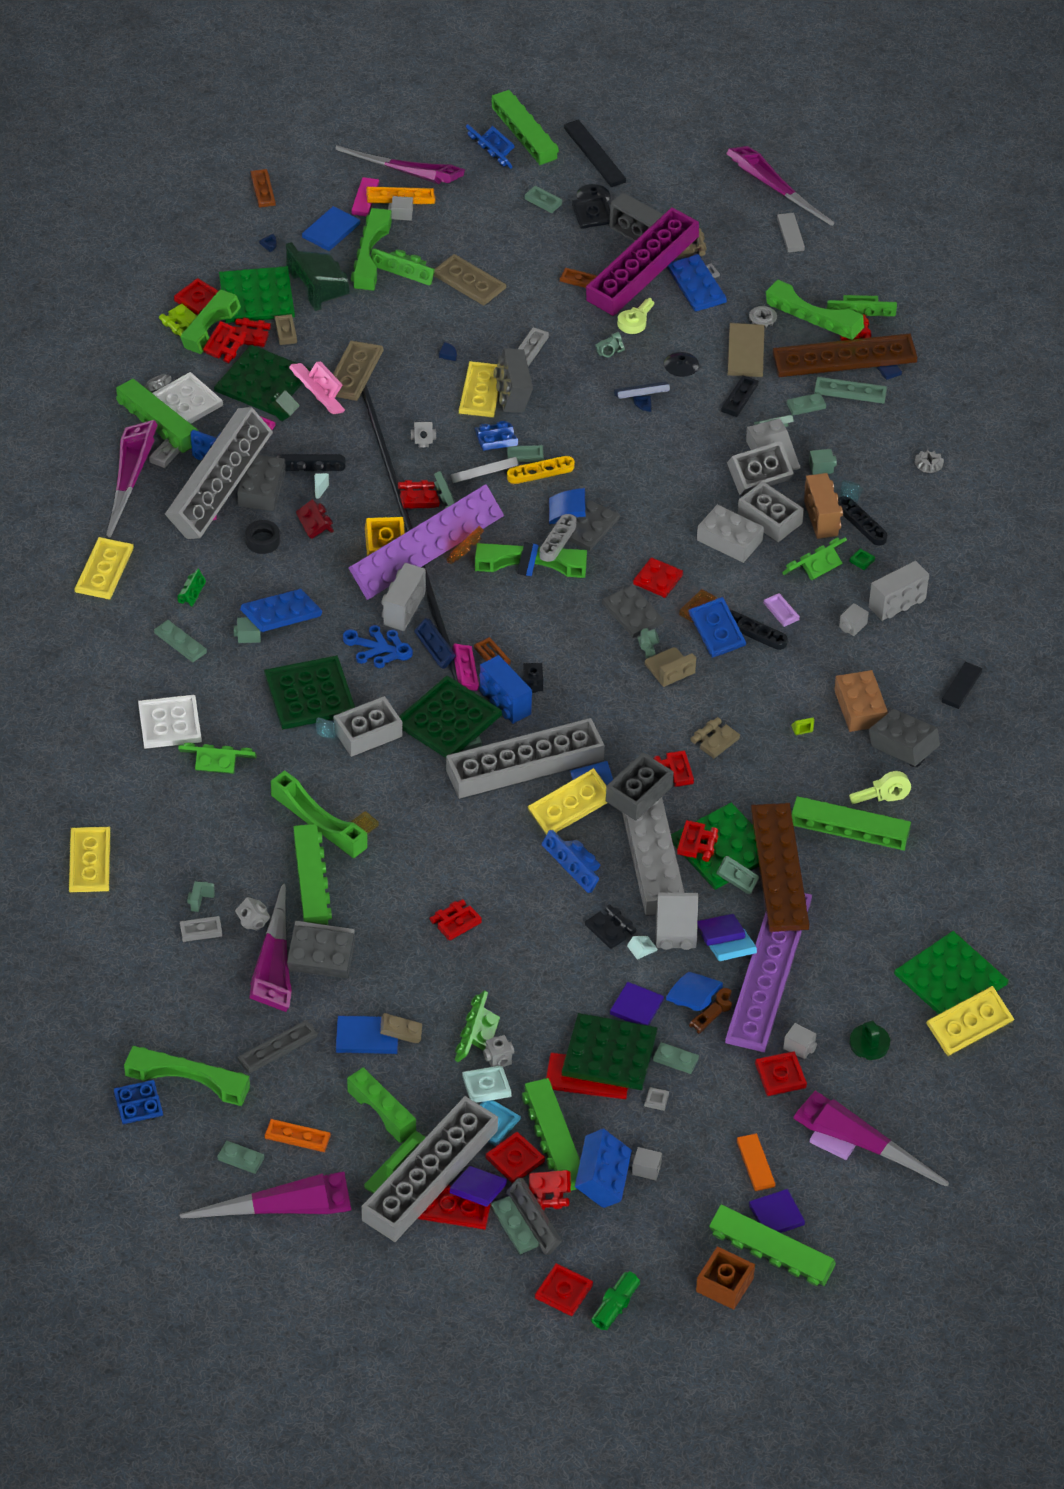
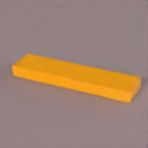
(385, 194)

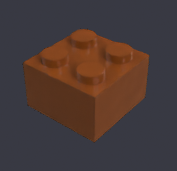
(725, 1278)

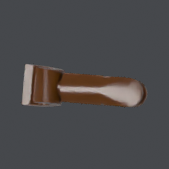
(721, 1004)

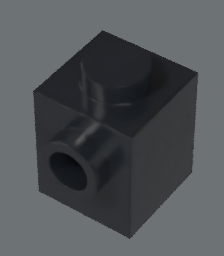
(533, 676)

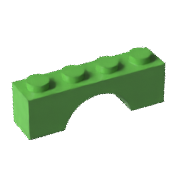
(222, 306)
(368, 1090)

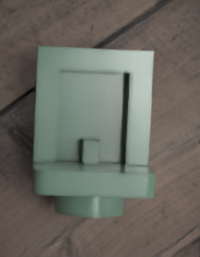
(200, 890)

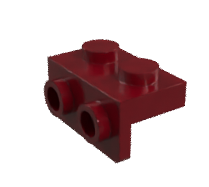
(314, 519)

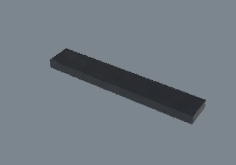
(595, 153)

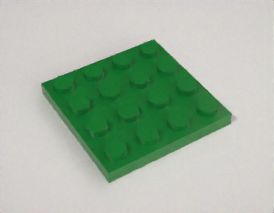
(260, 292)
(734, 840)
(949, 973)

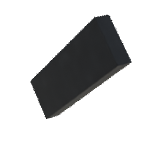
(739, 396)
(962, 685)

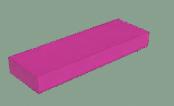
(360, 204)
(465, 666)

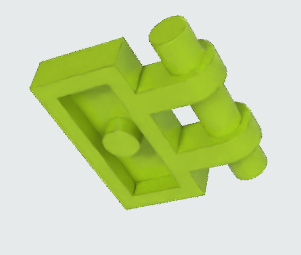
(181, 315)

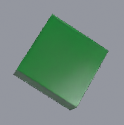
(862, 559)

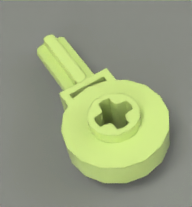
(634, 320)
(890, 787)

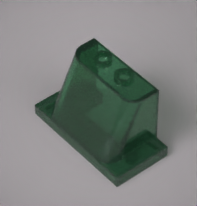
(319, 274)

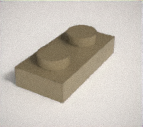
(285, 329)
(401, 1028)

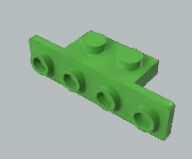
(403, 265)
(864, 305)
(820, 562)
(214, 759)
(480, 1027)
(394, 1162)

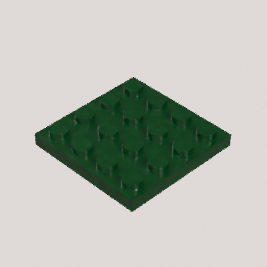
(258, 377)
(308, 691)
(449, 717)
(609, 1051)

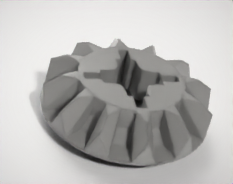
(767, 312)
(158, 382)
(924, 465)

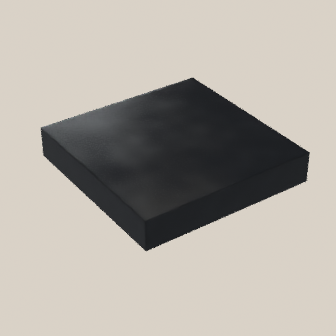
(592, 211)

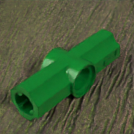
(615, 1300)

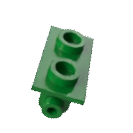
(192, 588)

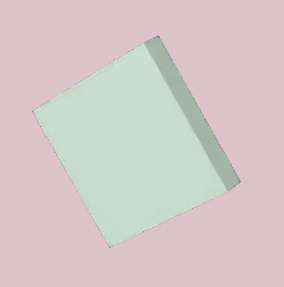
(486, 1084)

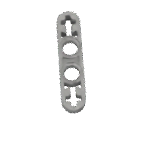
(485, 469)
(561, 538)

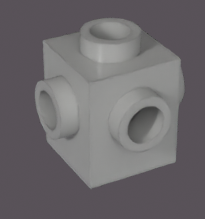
(418, 428)
(252, 914)
(498, 1051)

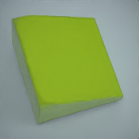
(803, 726)

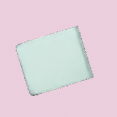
(321, 484)
(641, 946)

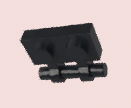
(606, 930)

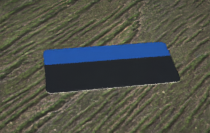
(527, 559)

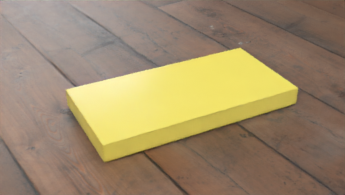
(479, 390)
(104, 568)
(570, 802)
(89, 859)
(970, 1021)

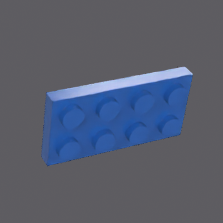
(696, 283)
(281, 610)

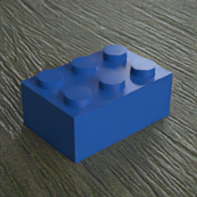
(505, 689)
(603, 1168)

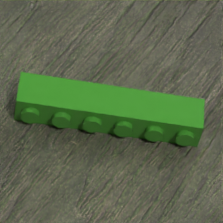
(524, 127)
(149, 407)
(851, 823)
(311, 873)
(551, 1128)
(772, 1245)

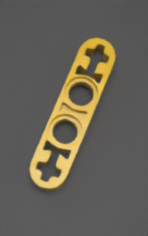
(540, 467)

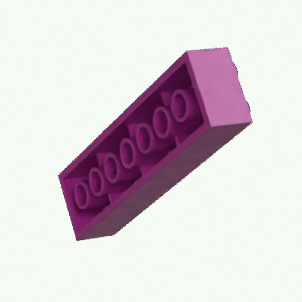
(642, 261)

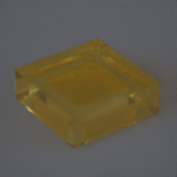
(366, 822)

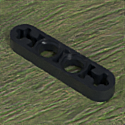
(310, 460)
(865, 519)
(757, 627)

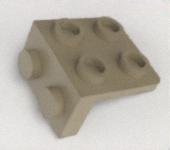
(671, 666)

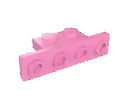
(321, 384)

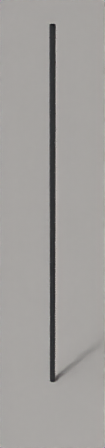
(404, 513)

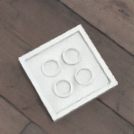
(189, 398)
(169, 721)

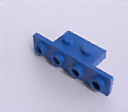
(495, 142)
(573, 859)

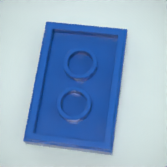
(331, 228)
(717, 627)
(363, 1035)

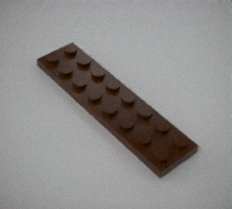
(844, 355)
(779, 867)

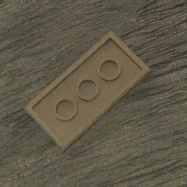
(469, 279)
(746, 350)
(356, 368)

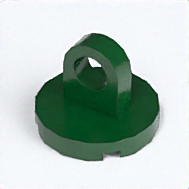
(869, 1041)

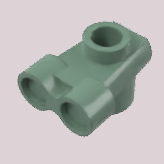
(610, 345)
(647, 640)

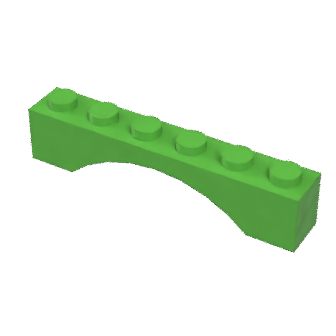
(377, 226)
(842, 322)
(494, 557)
(293, 796)
(148, 1064)

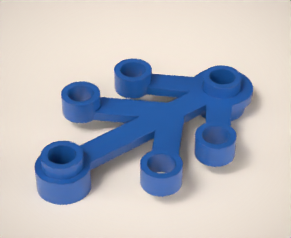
(400, 651)

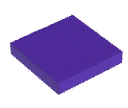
(720, 929)
(636, 1004)
(478, 1186)
(777, 1211)

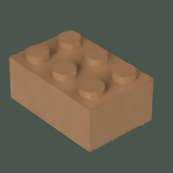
(822, 505)
(860, 700)

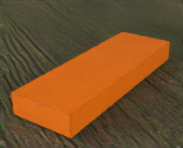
(297, 1135)
(755, 1162)

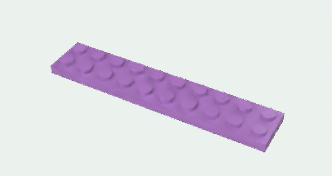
(426, 540)
(763, 987)

